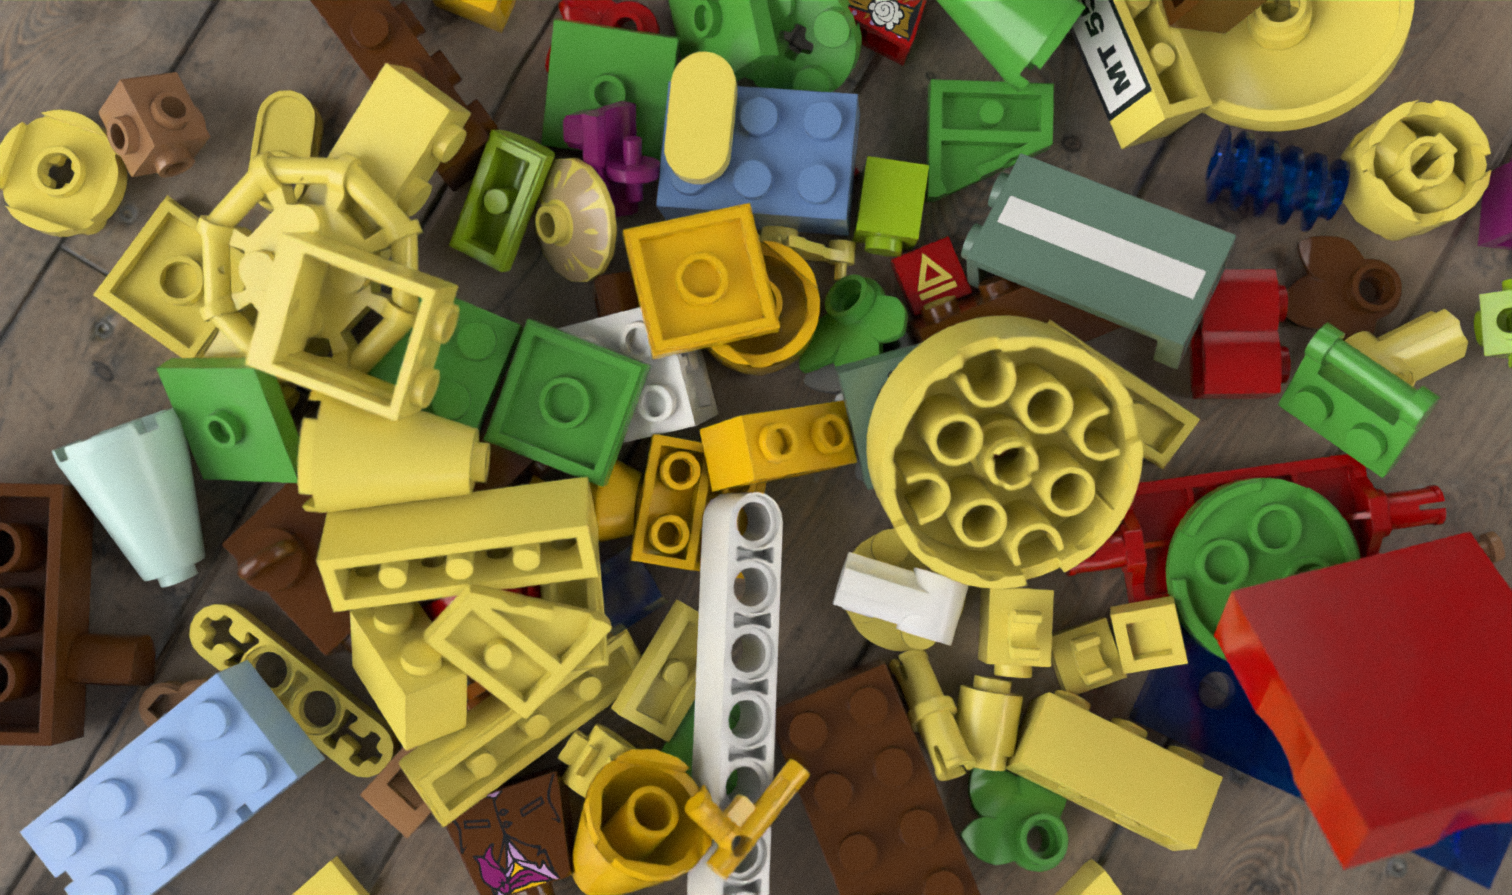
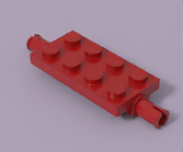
(1158, 506)

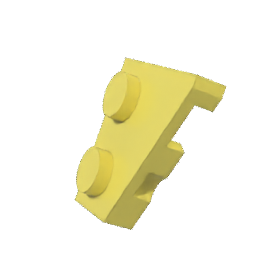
(515, 642)

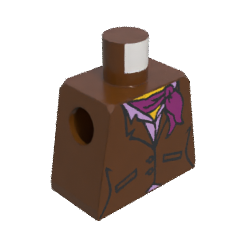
(518, 835)

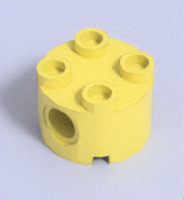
(1416, 169)

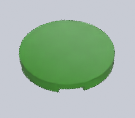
(1245, 538)

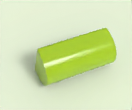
(502, 199)

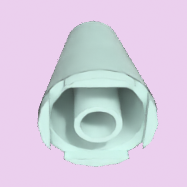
(142, 493)

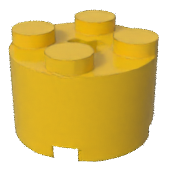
(798, 313)

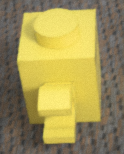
(1015, 630)

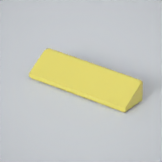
(499, 742)

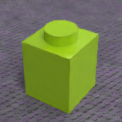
(890, 205)

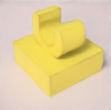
(1148, 635)
(1086, 657)

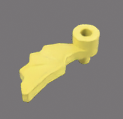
(840, 252)

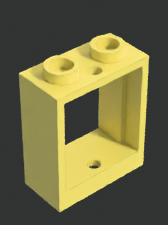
(289, 311)

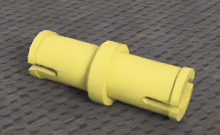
(932, 715)

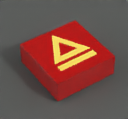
(930, 275)

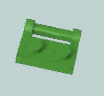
(1356, 402)

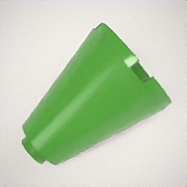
(1014, 31)

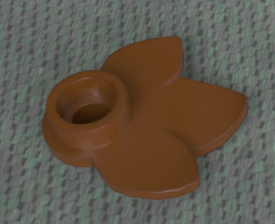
(1332, 287)

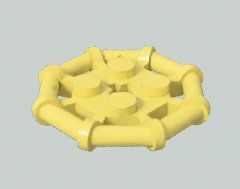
(343, 295)

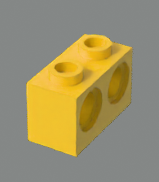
(777, 445)

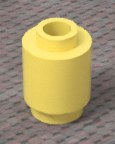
(989, 720)

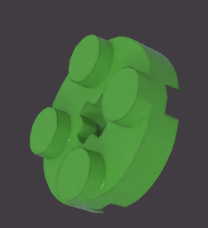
(834, 41)

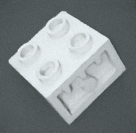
(676, 387)

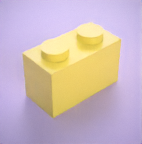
(406, 677)

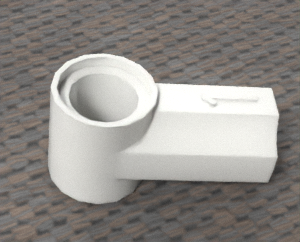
(914, 600)

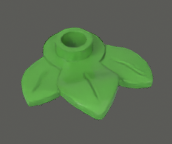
(855, 325)
(1006, 813)

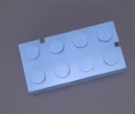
(175, 789)

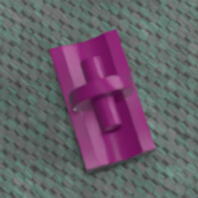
(614, 151)

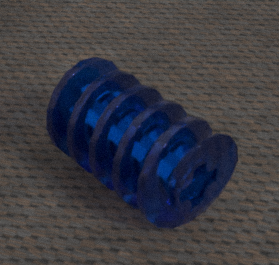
(1276, 178)

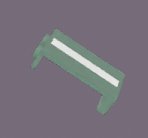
(1100, 252)

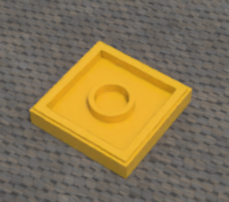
(701, 280)

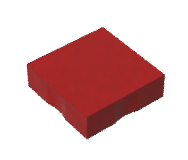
(1385, 691)

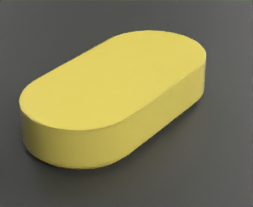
(701, 118)

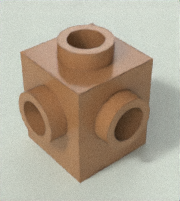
(154, 125)

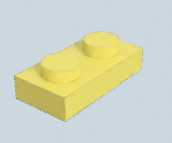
(665, 676)

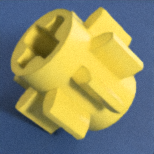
(589, 754)

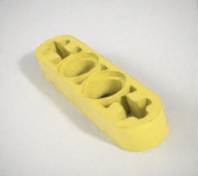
(300, 681)

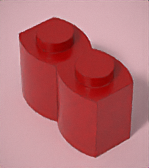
(1238, 340)

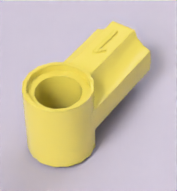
(1416, 346)

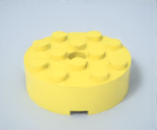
(973, 397)

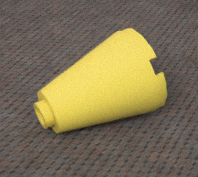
(370, 460)

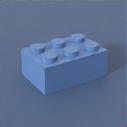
(787, 160)

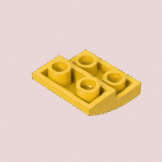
(674, 504)

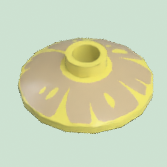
(575, 220)

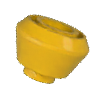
(617, 502)

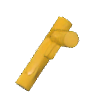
(744, 817)

